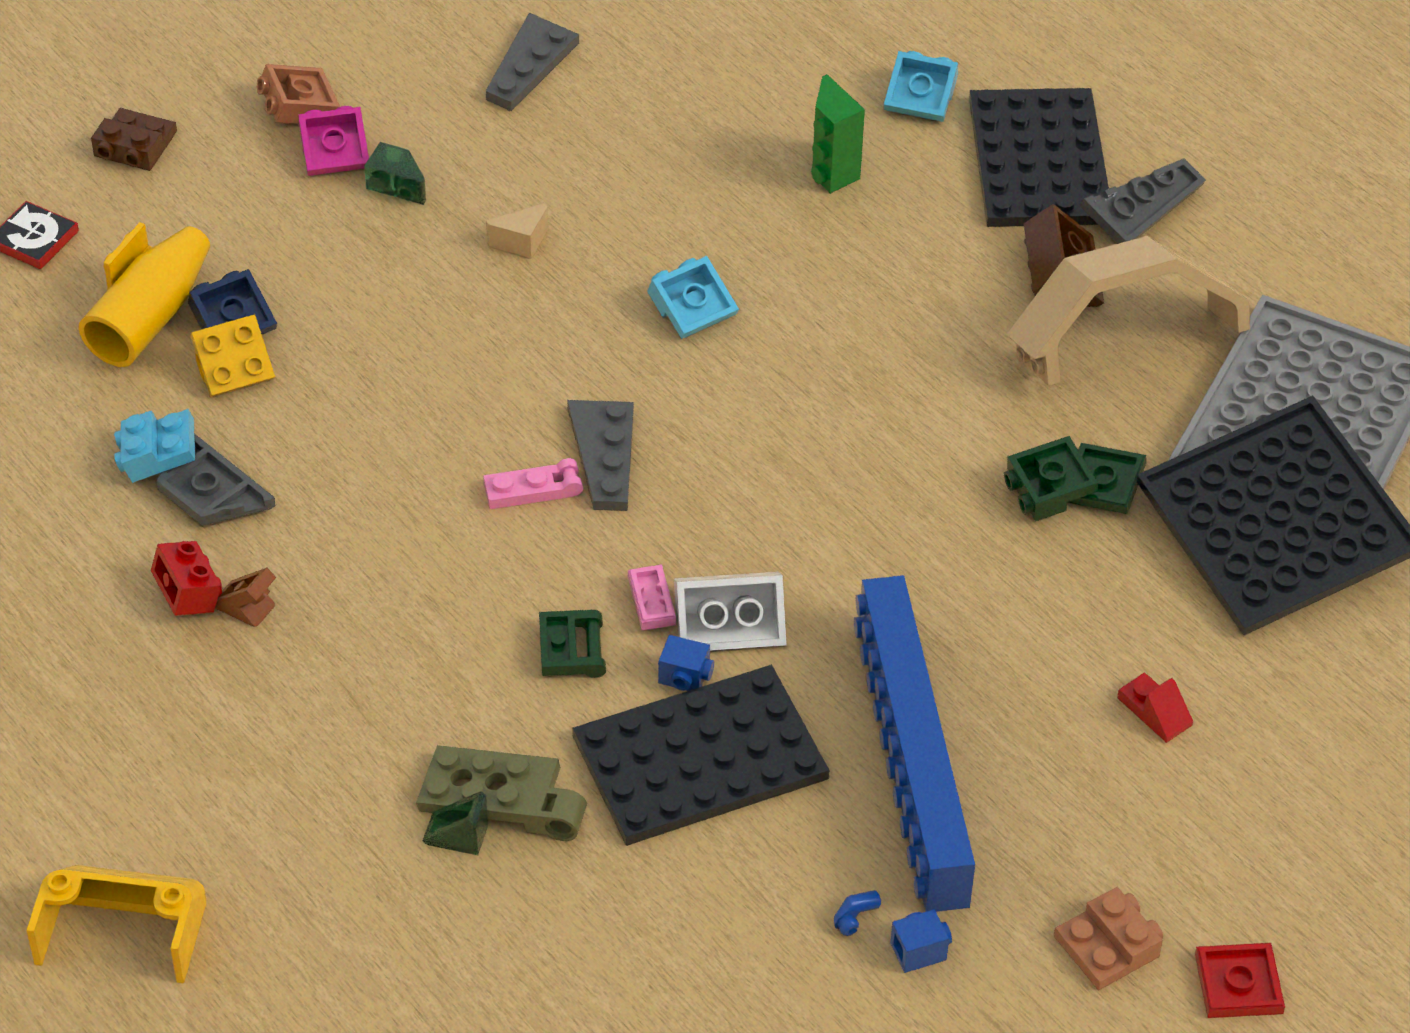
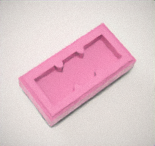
(651, 597)

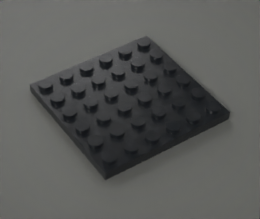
(1278, 514)

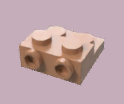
(295, 91)
(1110, 938)

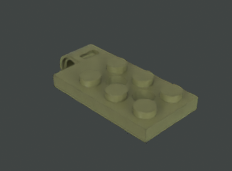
(525, 798)

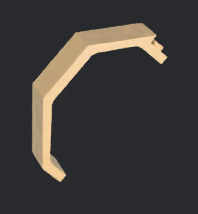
(1089, 273)

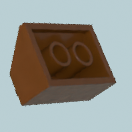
(1049, 240)

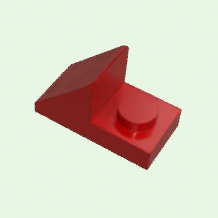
(1157, 705)

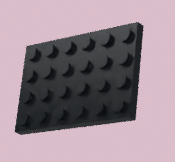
(1036, 152)
(699, 754)

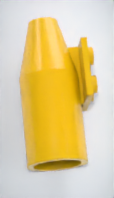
(142, 292)

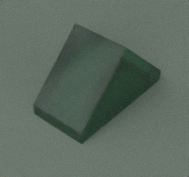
(459, 825)

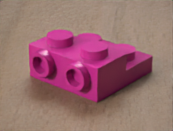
(333, 140)

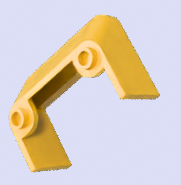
(125, 891)

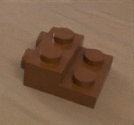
(133, 138)

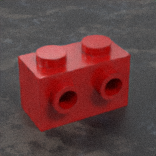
(186, 578)

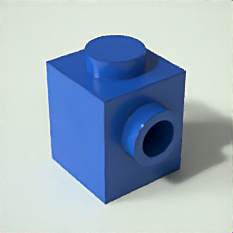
(684, 663)
(920, 940)

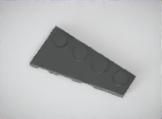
(529, 60)
(1143, 201)
(604, 447)

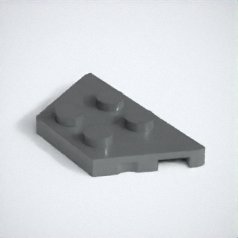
(213, 488)

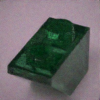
(395, 173)

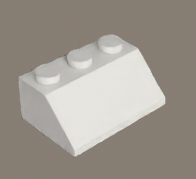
(732, 610)

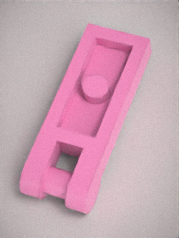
(533, 484)

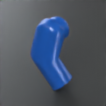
(845, 917)

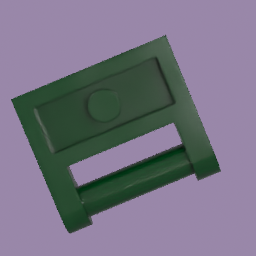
(559, 643)

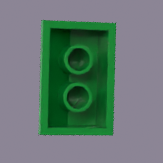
(836, 137)

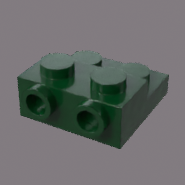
(1049, 478)

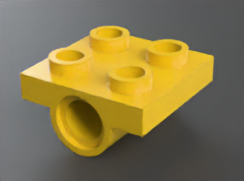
(232, 355)

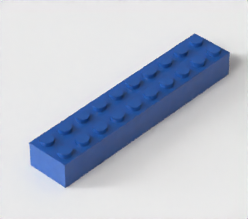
(915, 745)

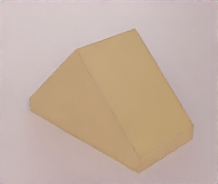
(518, 231)

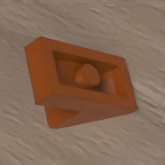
(248, 597)

